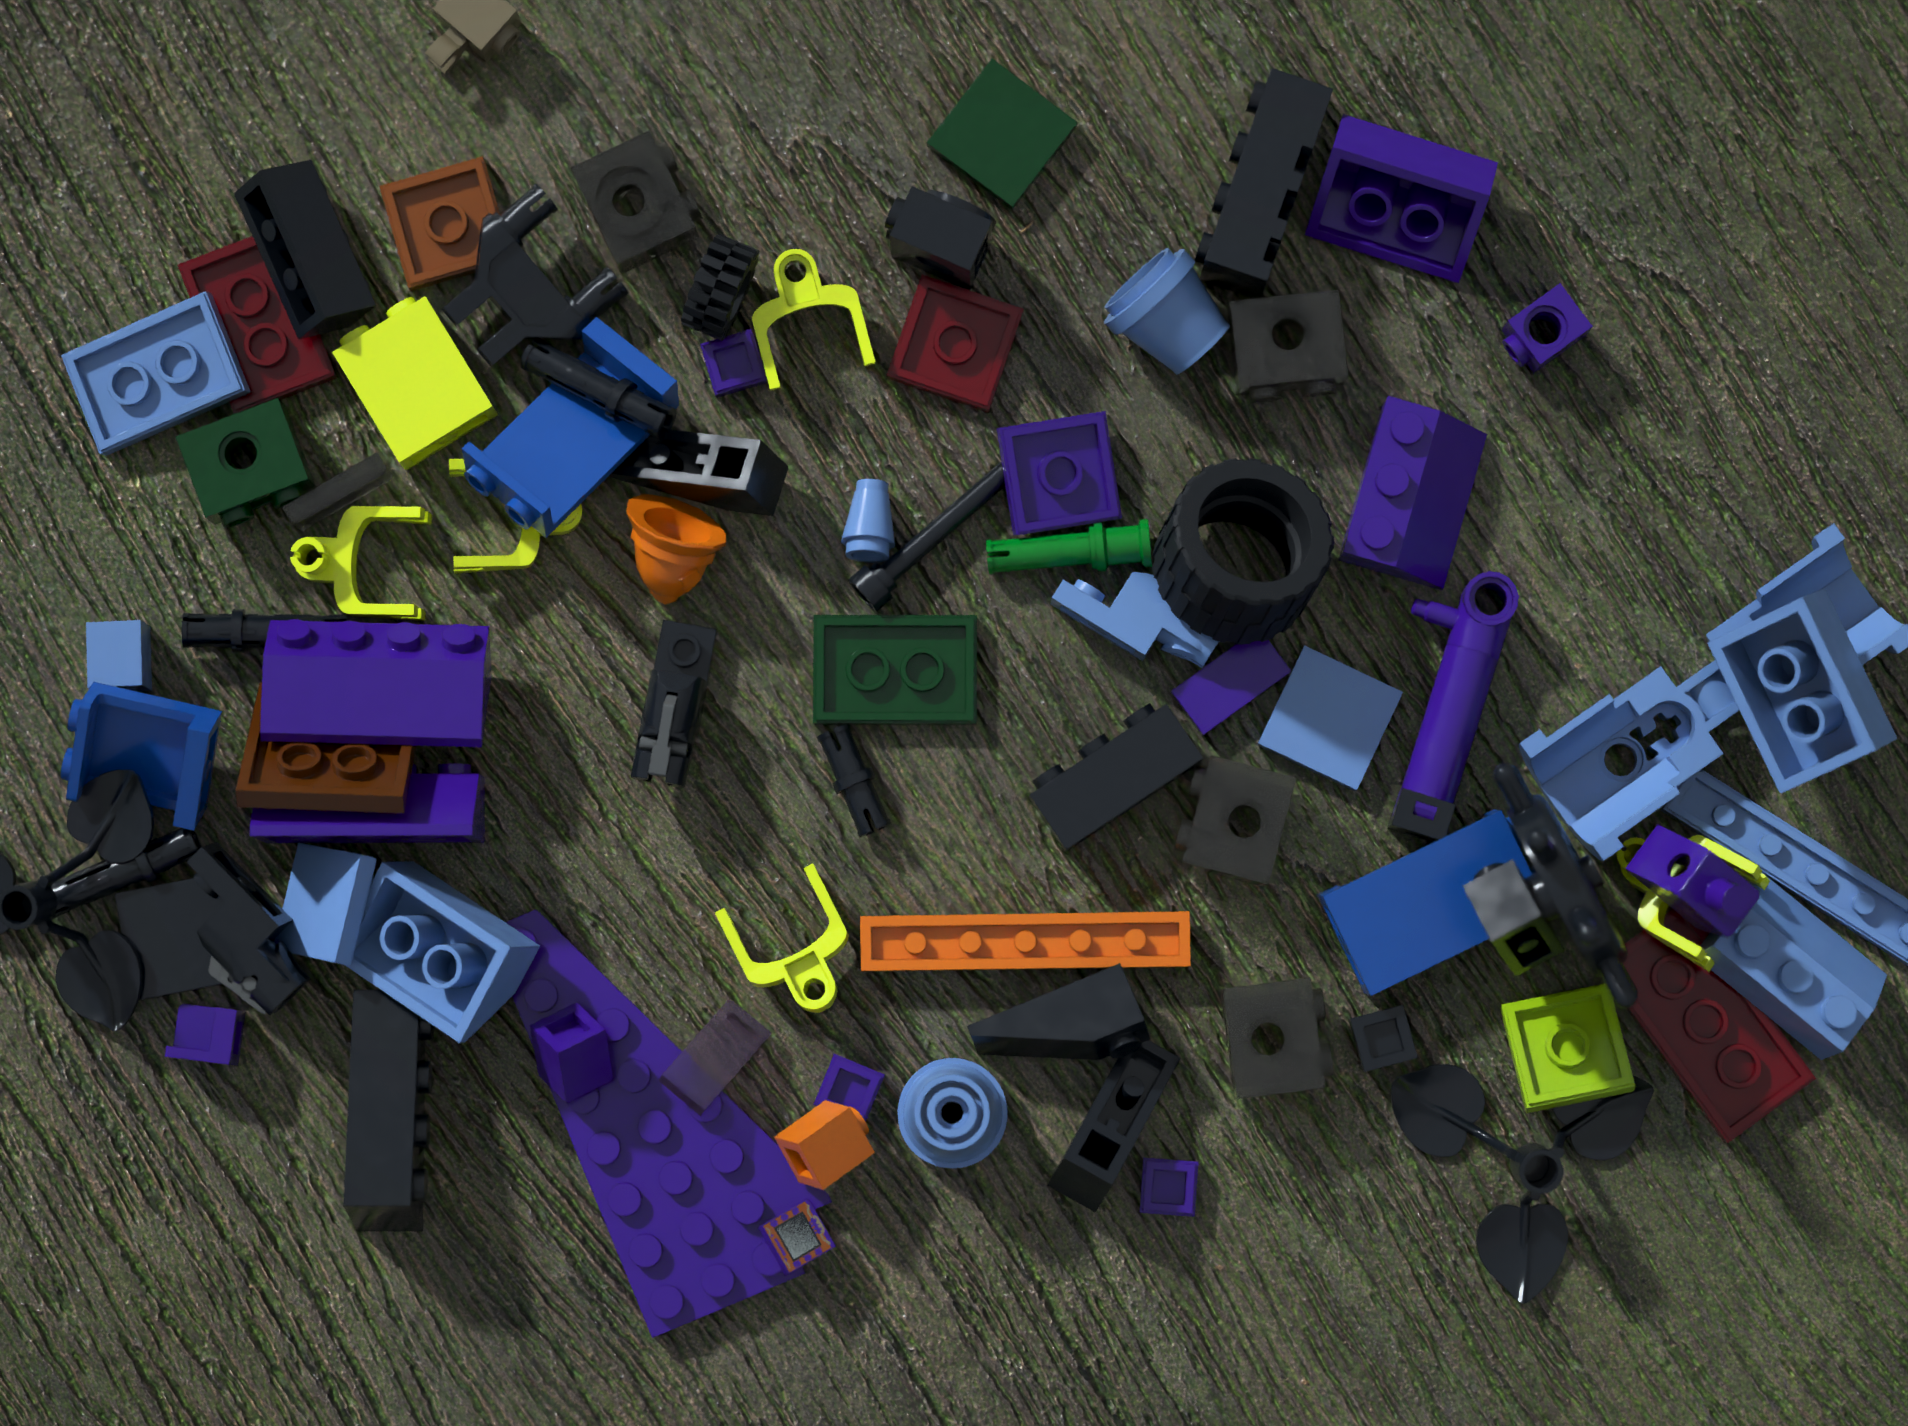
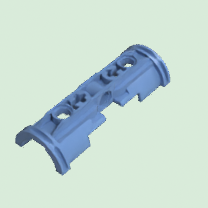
(1571, 760)

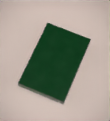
(895, 670)

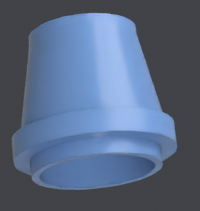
(1167, 311)
(982, 1119)

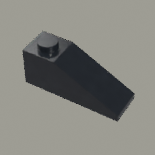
(708, 470)
(1076, 1021)
(1113, 1125)

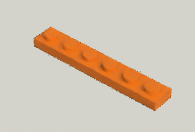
(1025, 941)

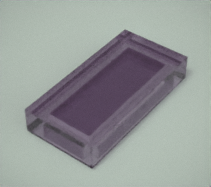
(715, 1057)

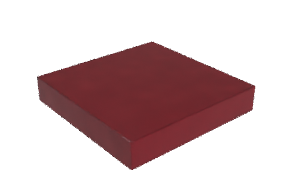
(955, 343)

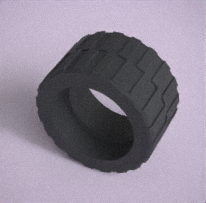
(1273, 505)

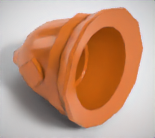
(672, 544)

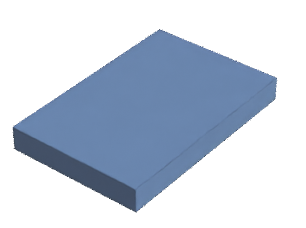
(155, 373)

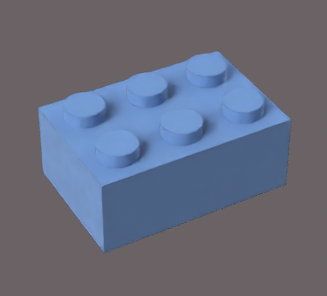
(1802, 690)

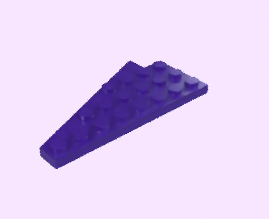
(669, 1183)

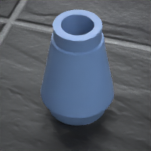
(869, 523)

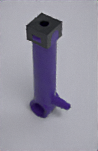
(1454, 707)

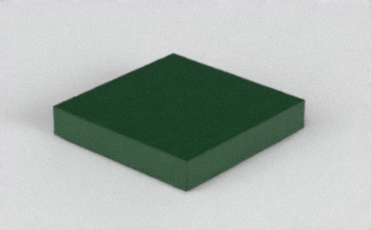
(1002, 134)

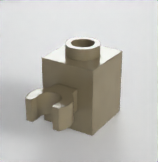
(477, 24)

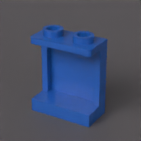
(155, 736)

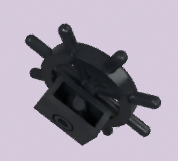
(1520, 909)

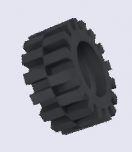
(720, 287)

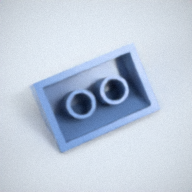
(438, 950)
(1798, 972)

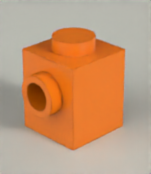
(825, 1144)

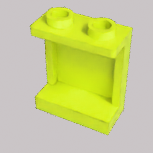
(413, 381)

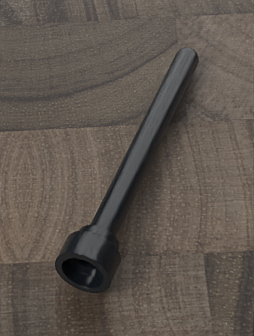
(877, 582)

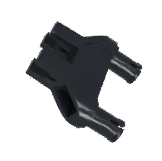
(521, 288)

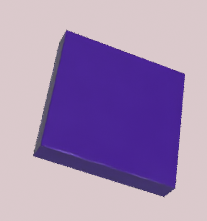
(1059, 473)

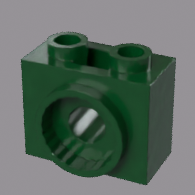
(274, 477)

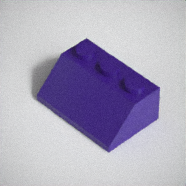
(1401, 198)
(1413, 493)

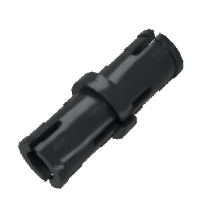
(853, 780)

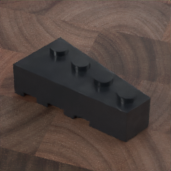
(1264, 184)
(387, 1115)

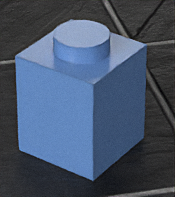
(119, 654)

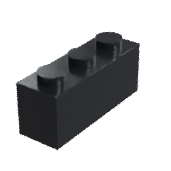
(304, 249)
(1114, 775)

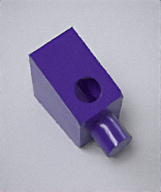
(1706, 894)

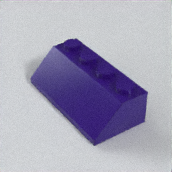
(375, 683)
(437, 810)

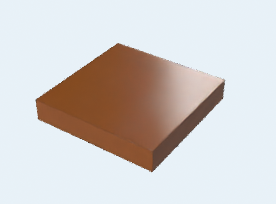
(439, 220)

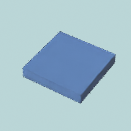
(1330, 718)
(326, 903)

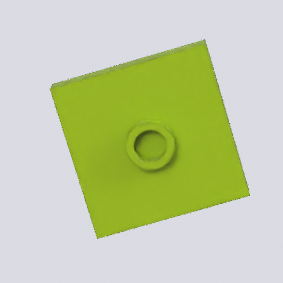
(1567, 1048)

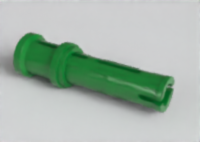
(1097, 547)

